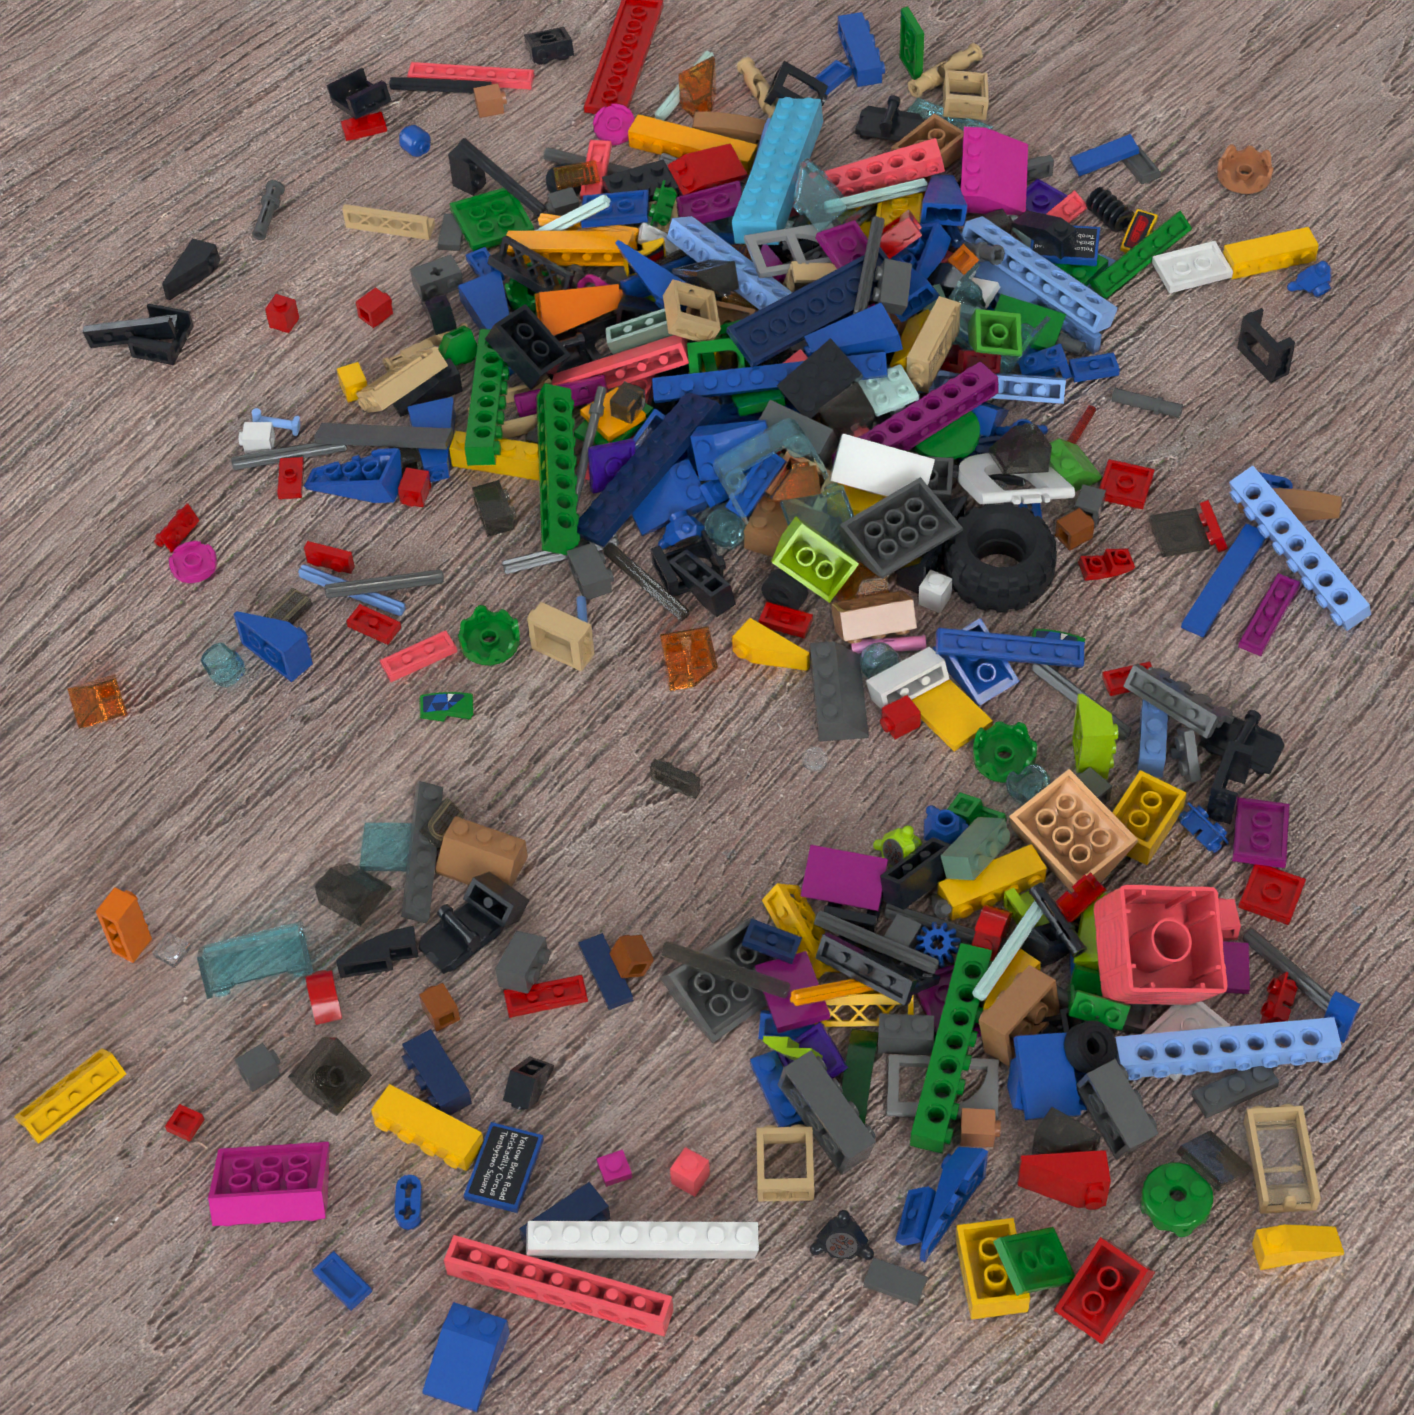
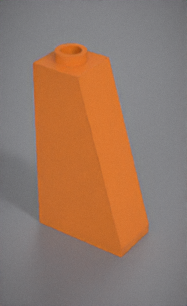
(572, 307)

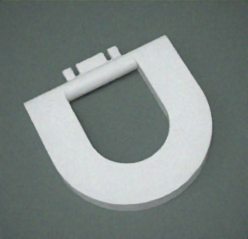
(975, 479)

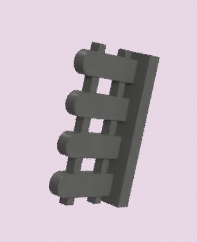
(1177, 699)

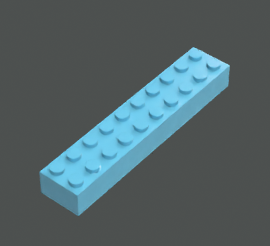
(773, 178)

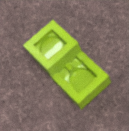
(787, 1047)

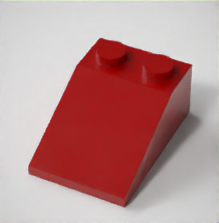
(707, 169)
(1071, 1177)
(1104, 1290)

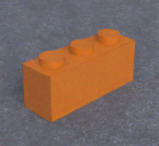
(124, 924)

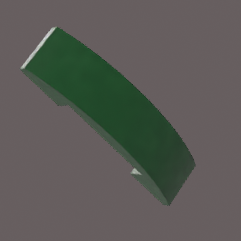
(860, 1065)

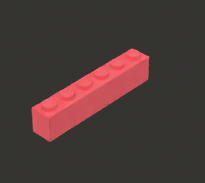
(632, 363)

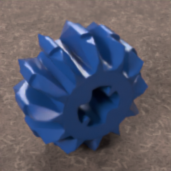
(948, 942)

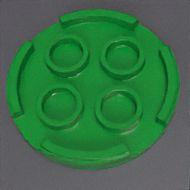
(954, 440)

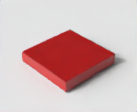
(1126, 483)
(1272, 893)

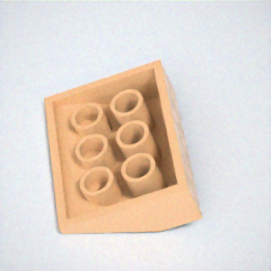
(1072, 831)

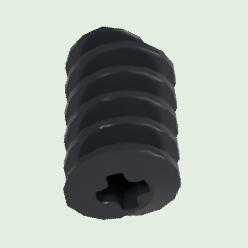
(1109, 209)

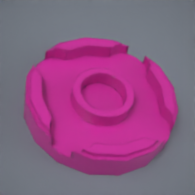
(613, 123)
(193, 562)

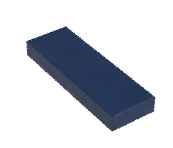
(606, 976)

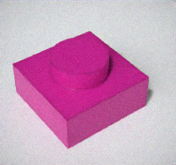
(614, 1168)

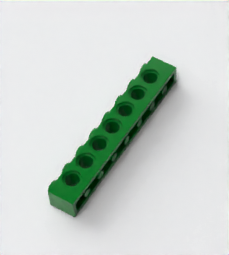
(486, 405)
(557, 469)
(925, 1133)

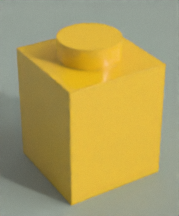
(351, 380)

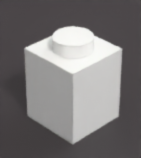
(257, 437)
(935, 591)

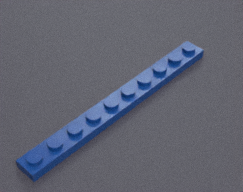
(750, 379)

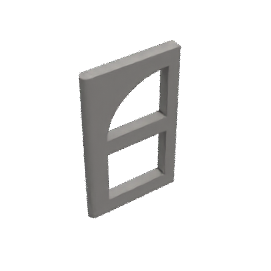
(789, 235)
(984, 1099)

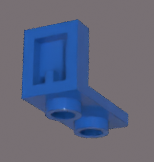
(1044, 360)

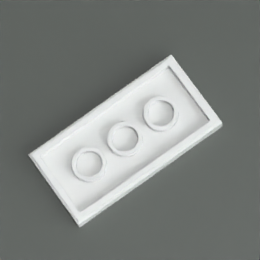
(877, 466)

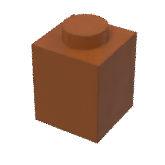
(1074, 529)
(631, 956)
(439, 1006)

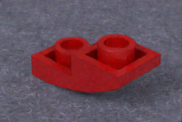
(1110, 564)

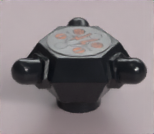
(842, 1239)

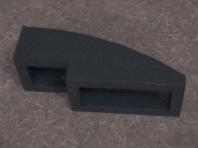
(379, 953)

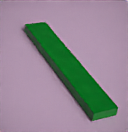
(1140, 255)

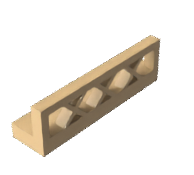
(388, 222)

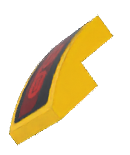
(1140, 226)
(652, 250)

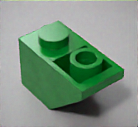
(459, 346)

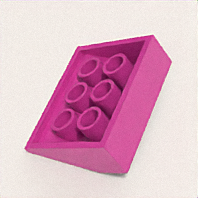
(993, 172)
(270, 1184)

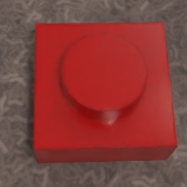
(184, 1122)

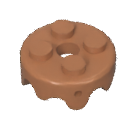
(1247, 160)

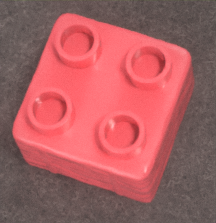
(1160, 945)

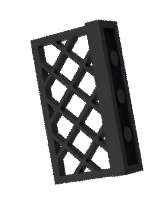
(874, 969)

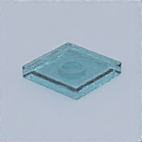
(385, 846)

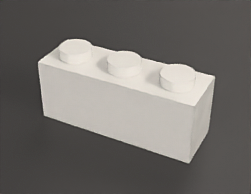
(908, 678)

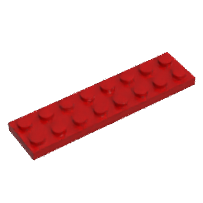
(624, 54)

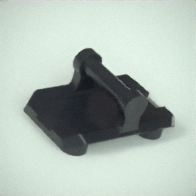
(887, 122)
(575, 345)
(1266, 743)
(457, 936)

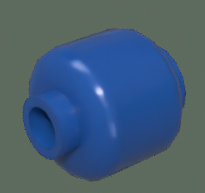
(414, 140)

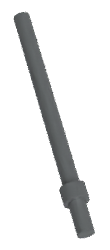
(596, 411)

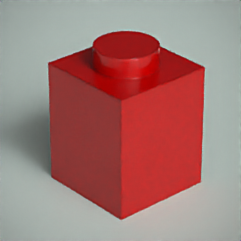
(374, 307)
(282, 313)
(414, 487)
(900, 717)

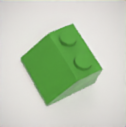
(995, 332)
(1073, 464)

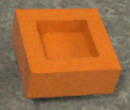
(963, 259)

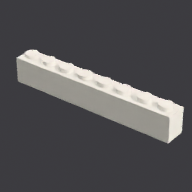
(642, 1239)

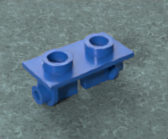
(1211, 834)

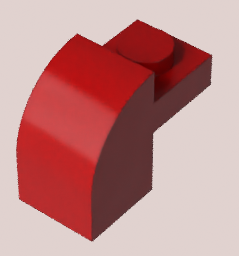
(991, 928)
(323, 996)

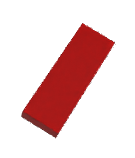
(546, 996)

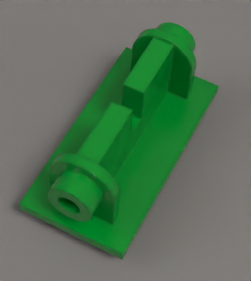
(659, 211)

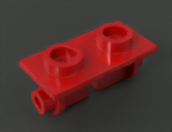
(177, 528)
(1085, 893)
(1280, 991)

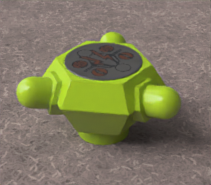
(897, 844)

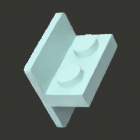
(891, 392)

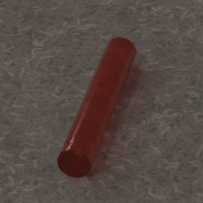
(1082, 424)

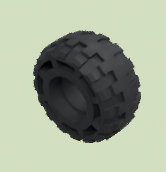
(1007, 532)

